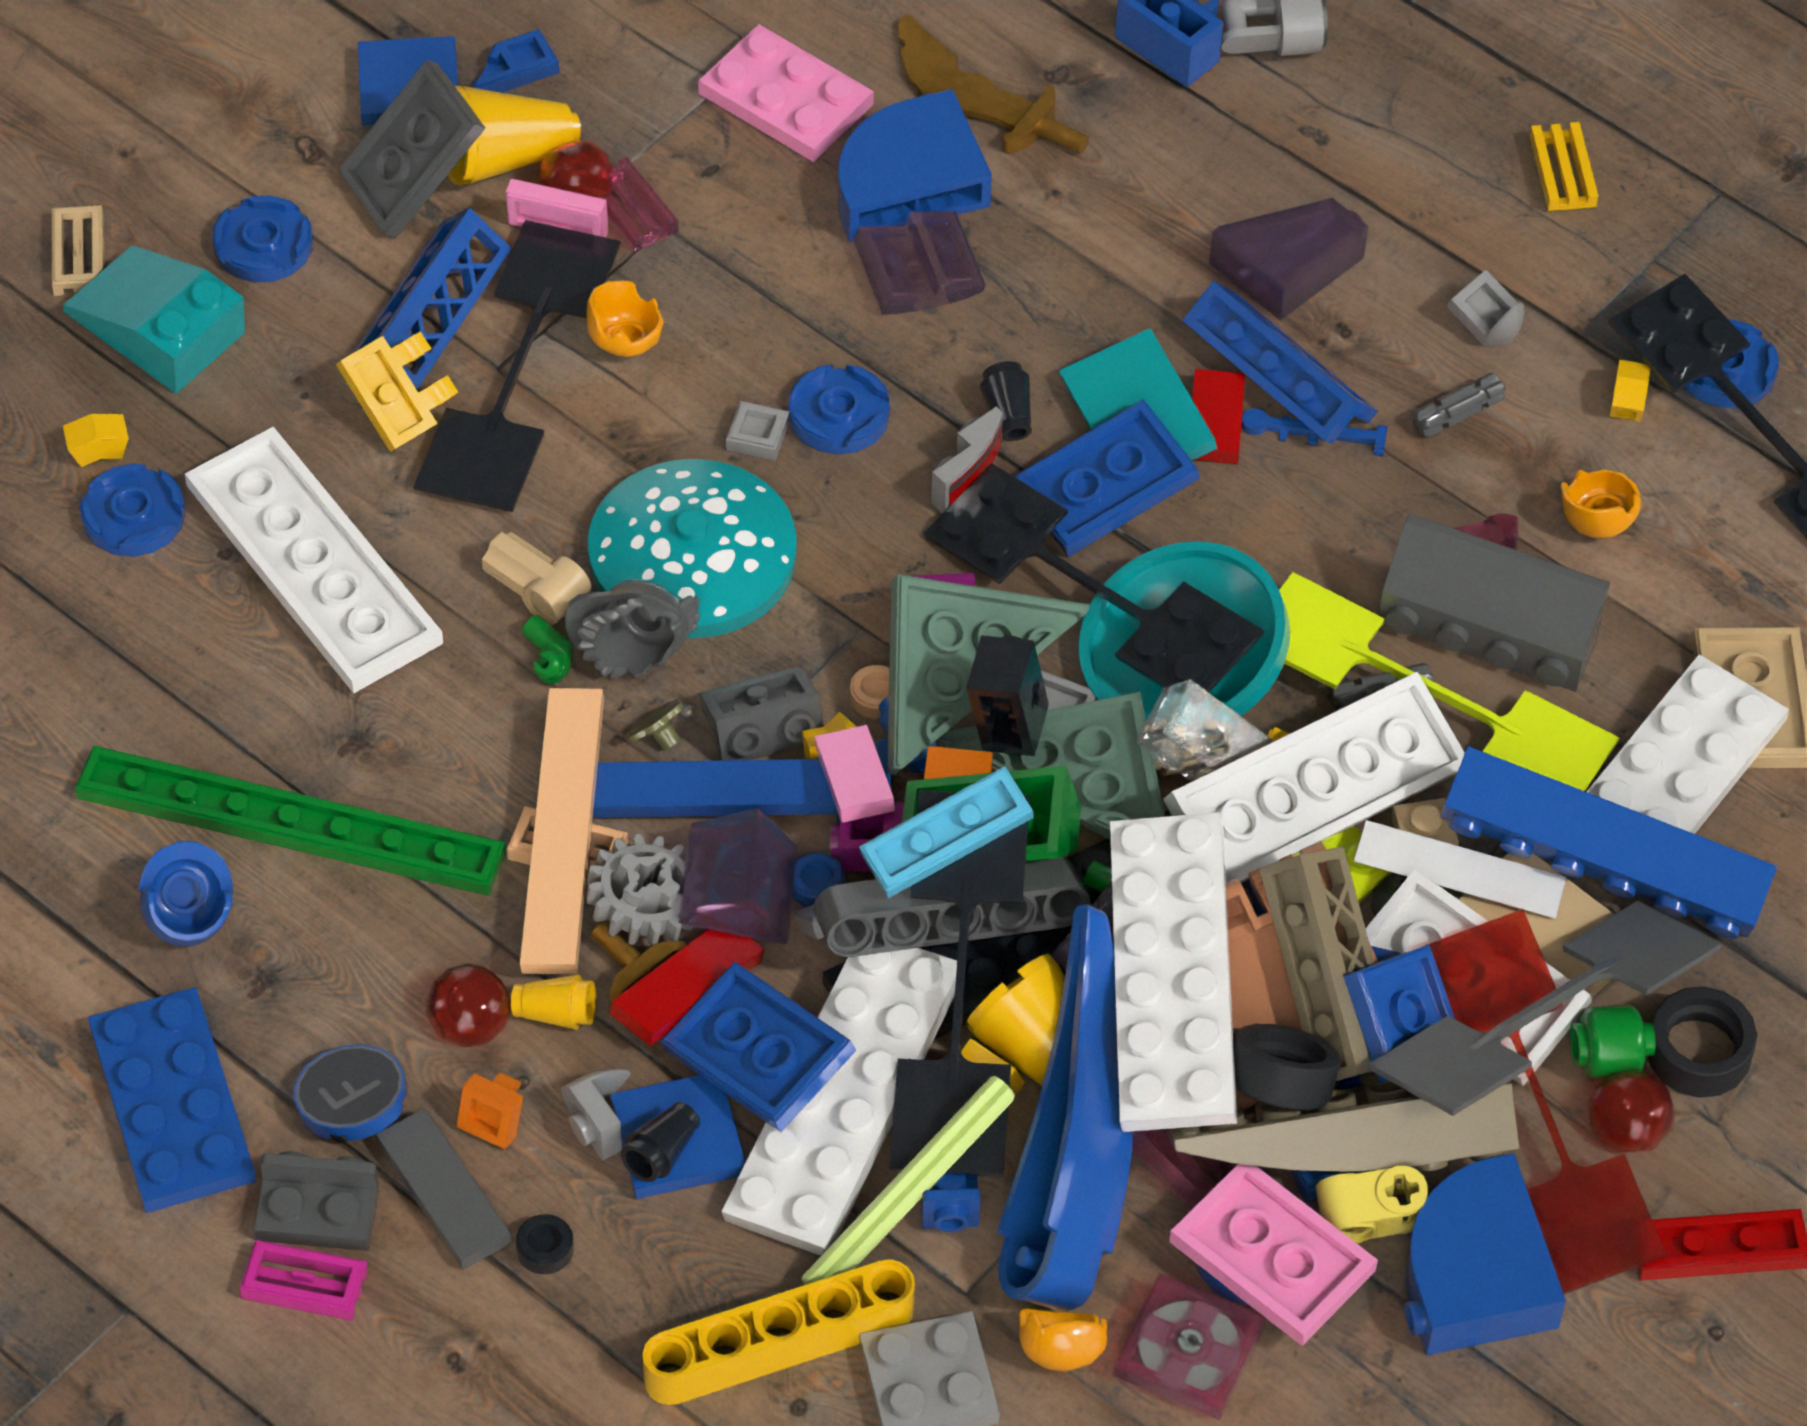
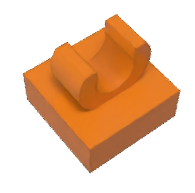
(491, 1109)

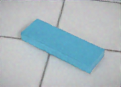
(946, 832)

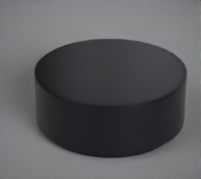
(544, 1244)

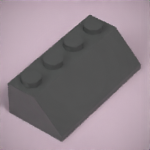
(1493, 602)

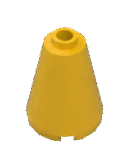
(516, 133)
(1023, 1017)

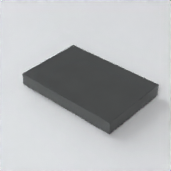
(411, 149)

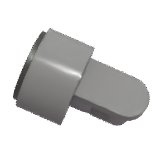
(1294, 26)

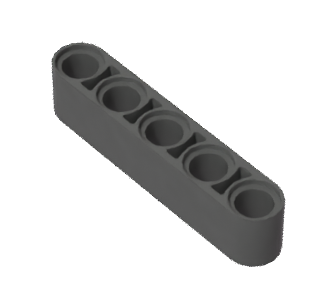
(863, 921)

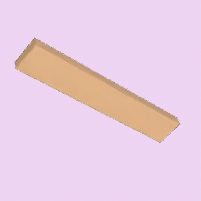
(562, 832)

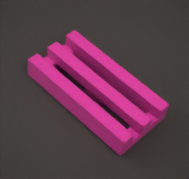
(299, 1288)

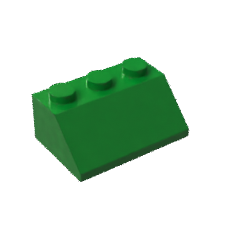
(1052, 799)

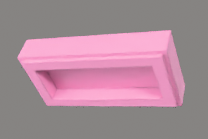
(555, 208)
(854, 773)

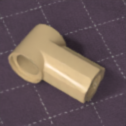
(538, 579)

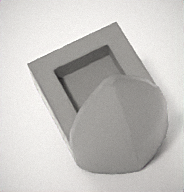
(1488, 311)
(590, 1114)

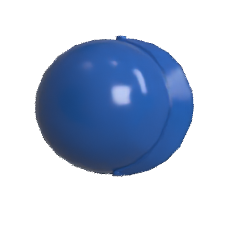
(185, 893)

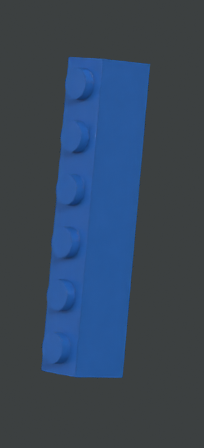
(1608, 843)

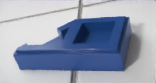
(518, 63)

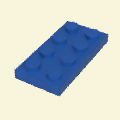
(171, 1100)

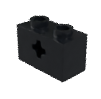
(1007, 695)

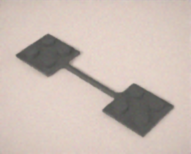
(1460, 1065)

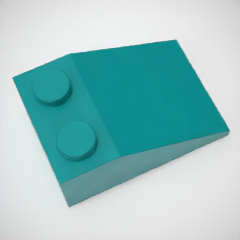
(160, 314)

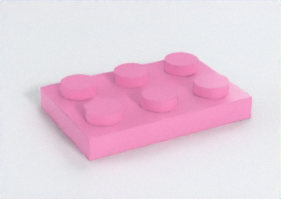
(786, 92)
(1273, 1251)

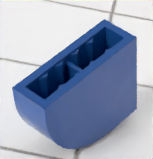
(911, 160)
(1480, 1262)

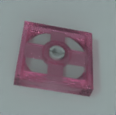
(1189, 1346)

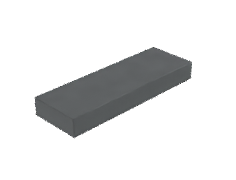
(443, 1189)

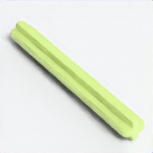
(912, 1181)

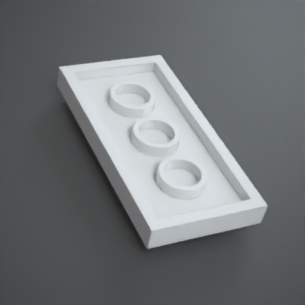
(1692, 747)
(1426, 913)

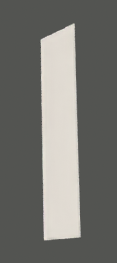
(1461, 869)

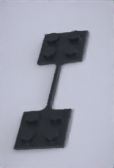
(1690, 338)
(487, 455)
(1006, 521)
(935, 1090)

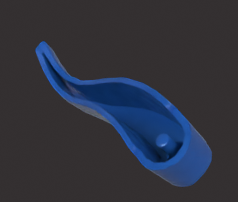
(1076, 1157)

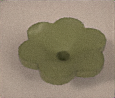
(659, 725)

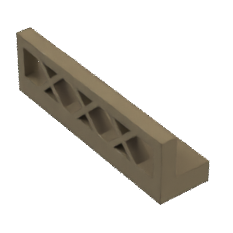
(1311, 951)

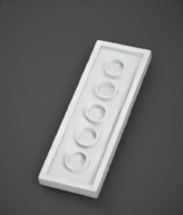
(314, 559)
(1325, 776)
(1172, 973)
(810, 1174)

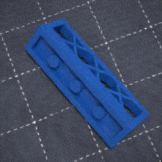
(428, 278)
(1276, 362)

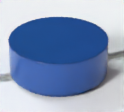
(813, 875)

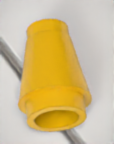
(556, 1001)

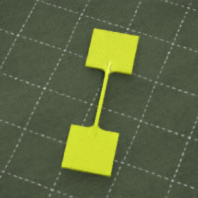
(1334, 636)

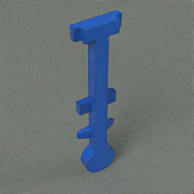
(1257, 422)

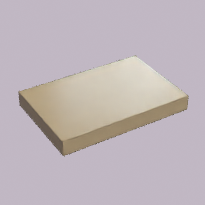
(1773, 664)
(1575, 916)

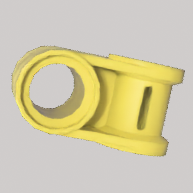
(1366, 1205)

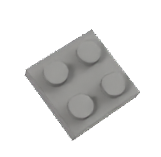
(930, 1374)

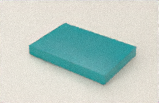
(1133, 372)

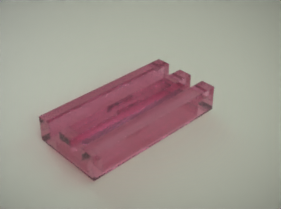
(669, 223)
(1170, 1174)

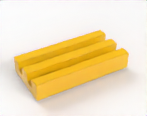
(1558, 138)

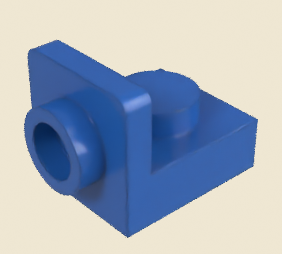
(951, 1203)

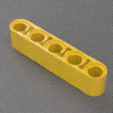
(763, 1353)

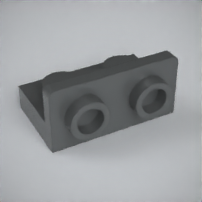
(762, 714)
(317, 1201)

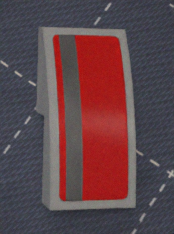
(976, 449)

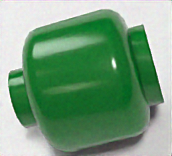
(1611, 1040)

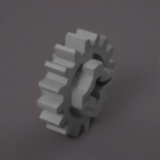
(647, 887)

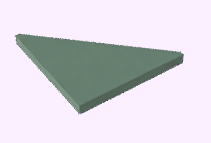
(934, 648)
(1101, 753)

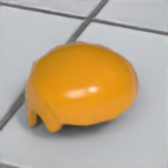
(622, 320)
(1600, 503)
(1061, 1338)

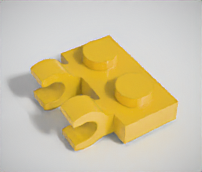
(387, 392)

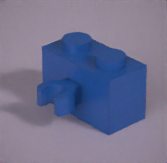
(1172, 34)

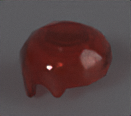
(577, 168)
(468, 1005)
(1631, 1111)

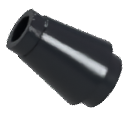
(1008, 389)
(657, 1145)

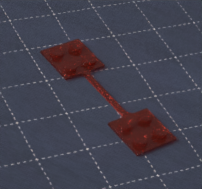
(1587, 1214)

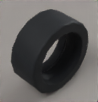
(1711, 1007)
(1284, 1066)

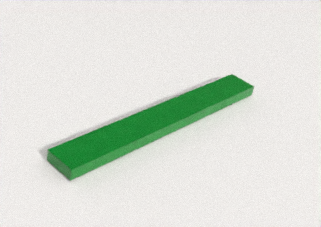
(291, 820)

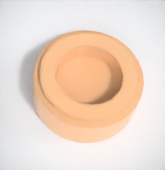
(869, 689)

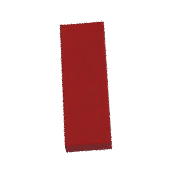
(673, 988)
(1729, 1244)

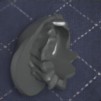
(630, 626)

